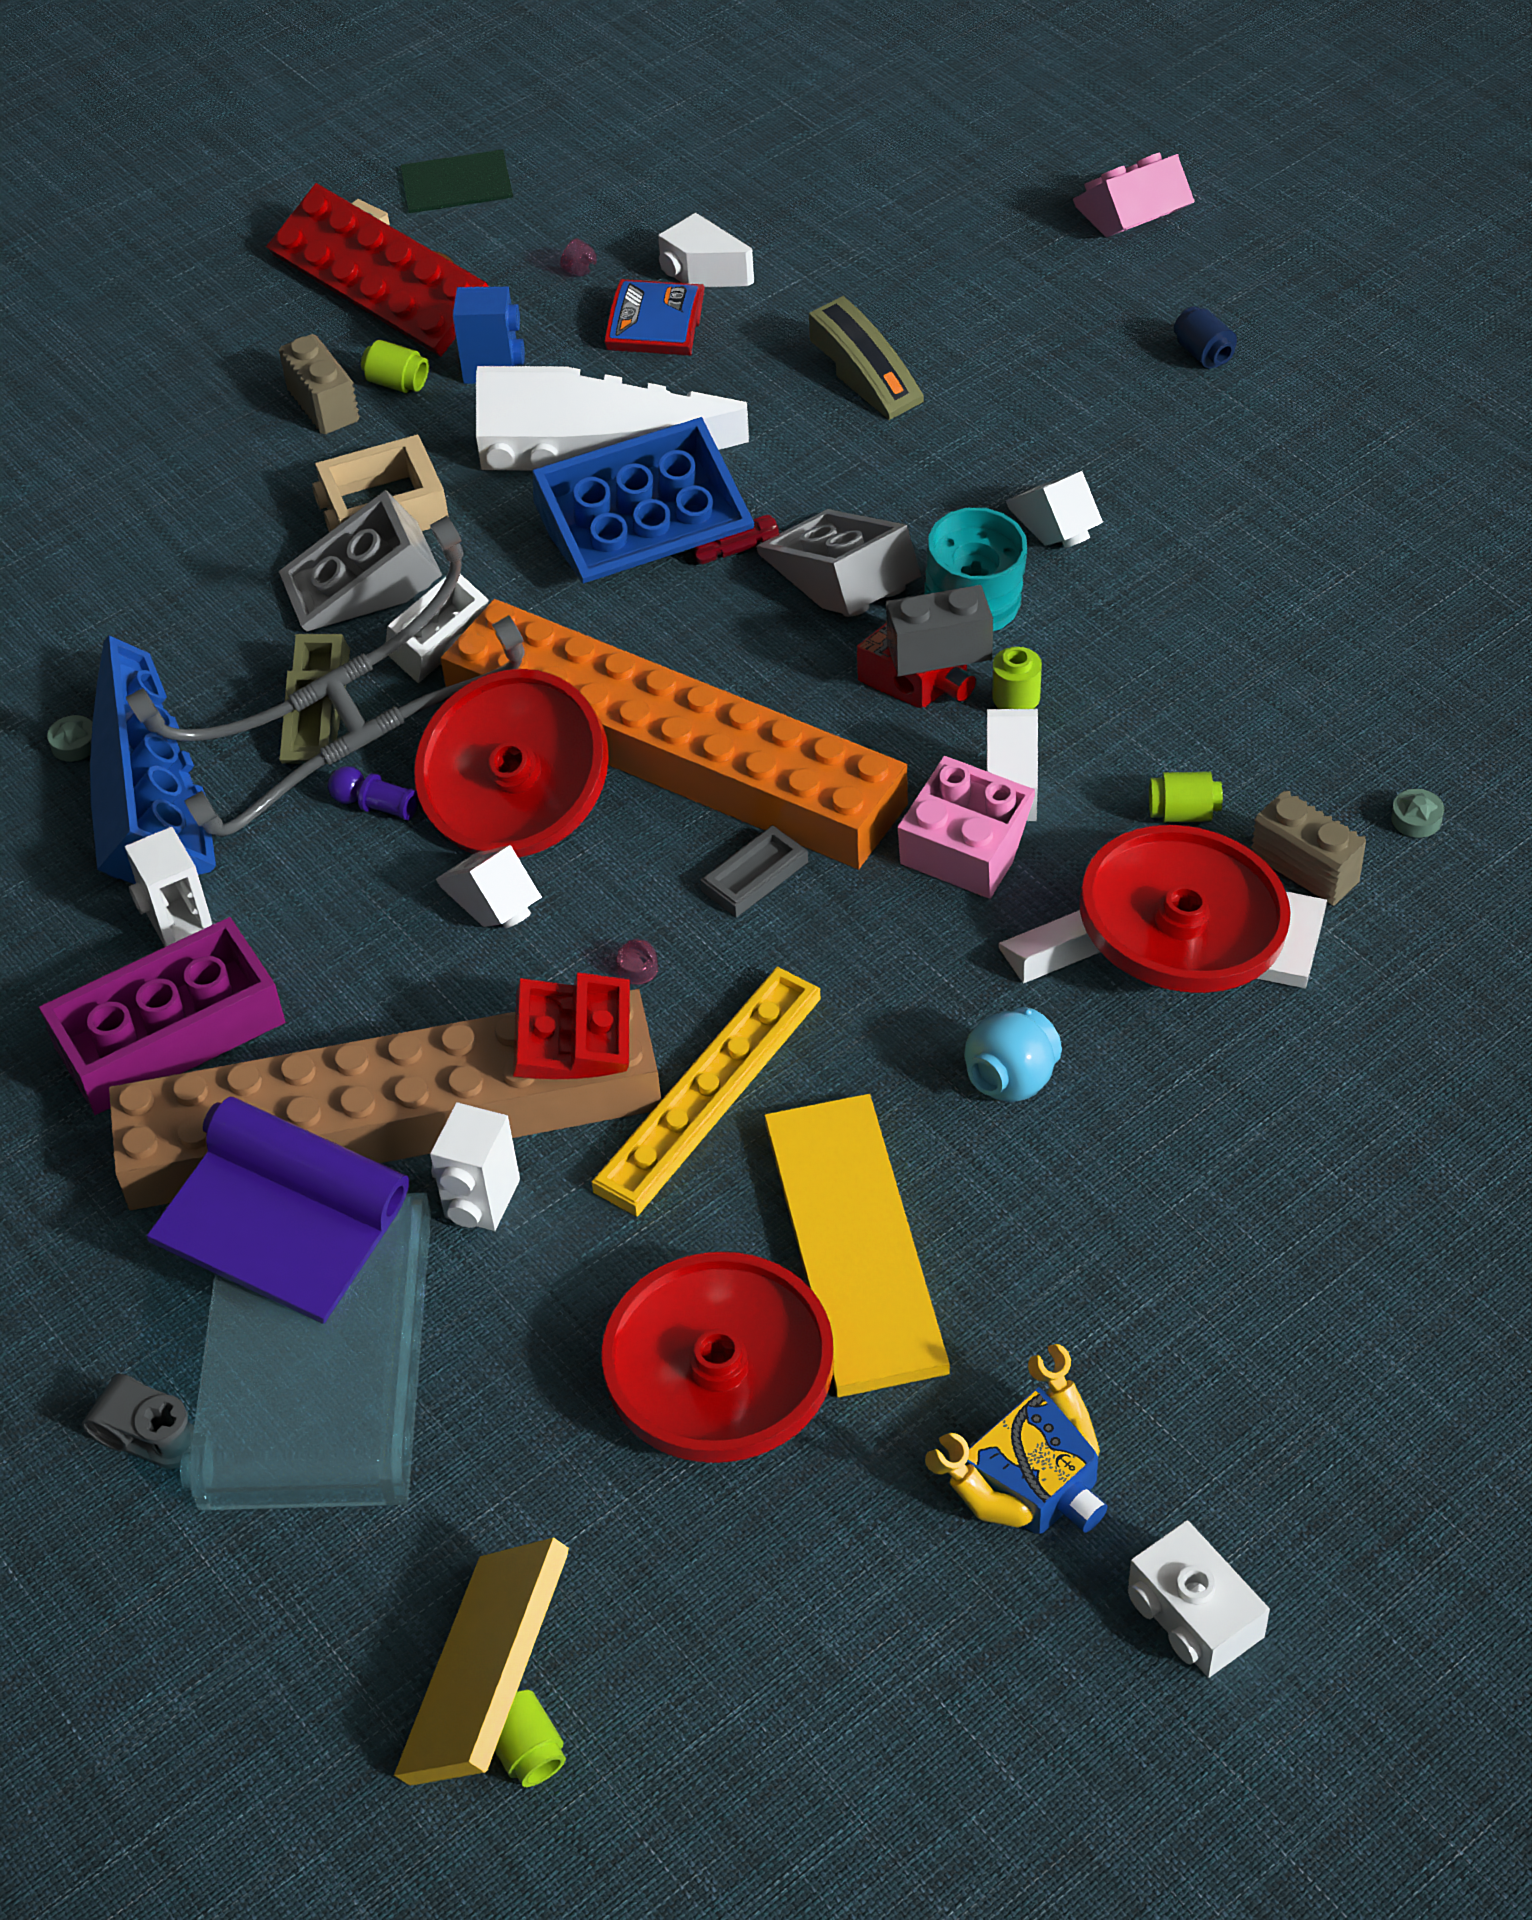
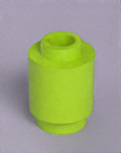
(394, 366)
(1016, 679)
(1185, 796)
(529, 1742)

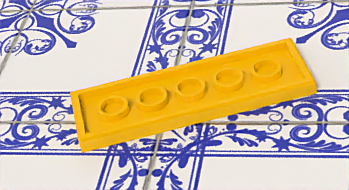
(856, 1244)

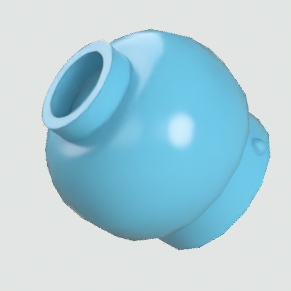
(1012, 1054)

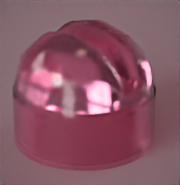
(578, 257)
(630, 964)

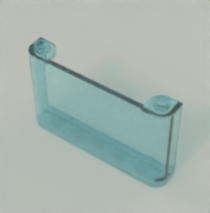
(308, 1406)

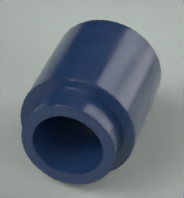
(1205, 337)

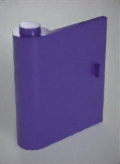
(280, 1209)

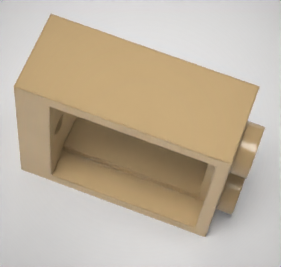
(377, 467)

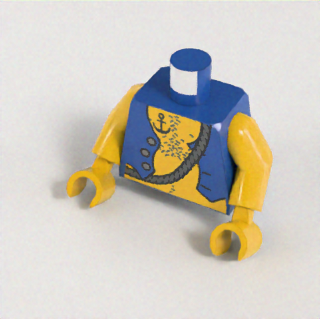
(1033, 1460)

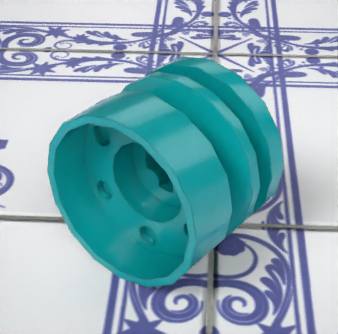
(979, 549)

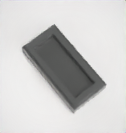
(754, 871)

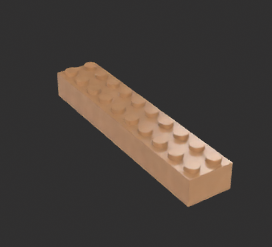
(370, 1096)

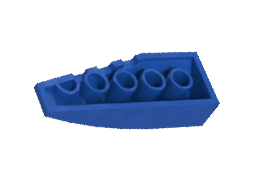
(134, 772)

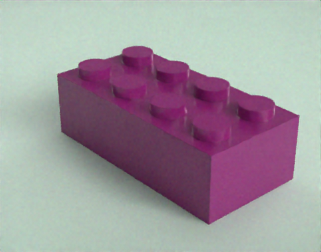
(163, 1013)

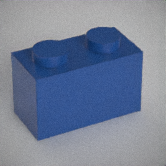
(486, 329)

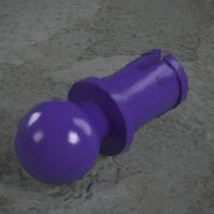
(349, 786)

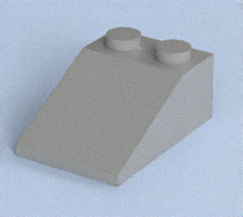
(844, 559)
(361, 566)

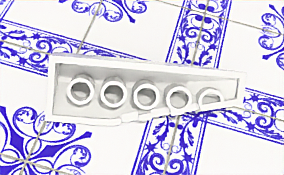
(554, 413)

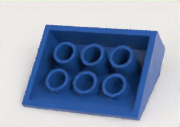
(639, 500)

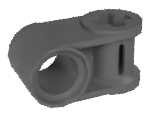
(140, 1422)

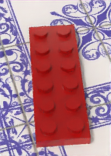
(373, 267)

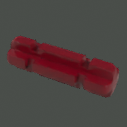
(764, 529)

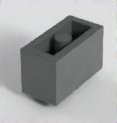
(939, 630)

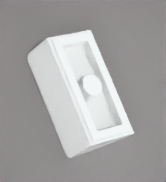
(1048, 947)

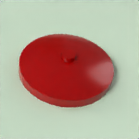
(511, 762)
(1184, 908)
(718, 1357)

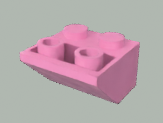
(1135, 194)
(965, 826)

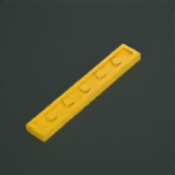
(705, 1091)

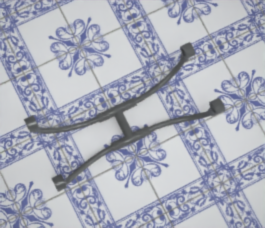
(333, 685)

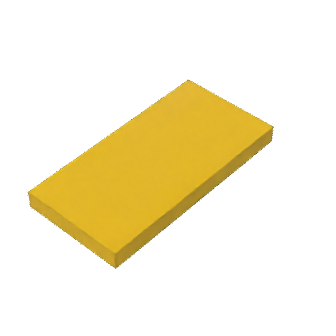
(482, 1663)

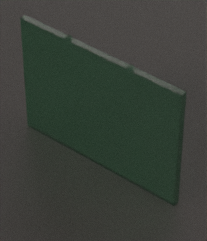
(456, 181)

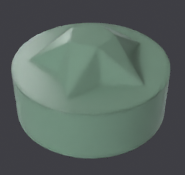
(71, 738)
(1417, 813)

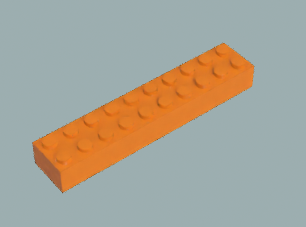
(706, 739)

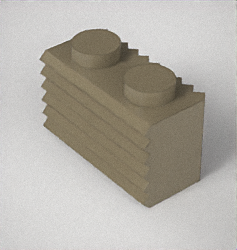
(319, 384)
(1309, 847)

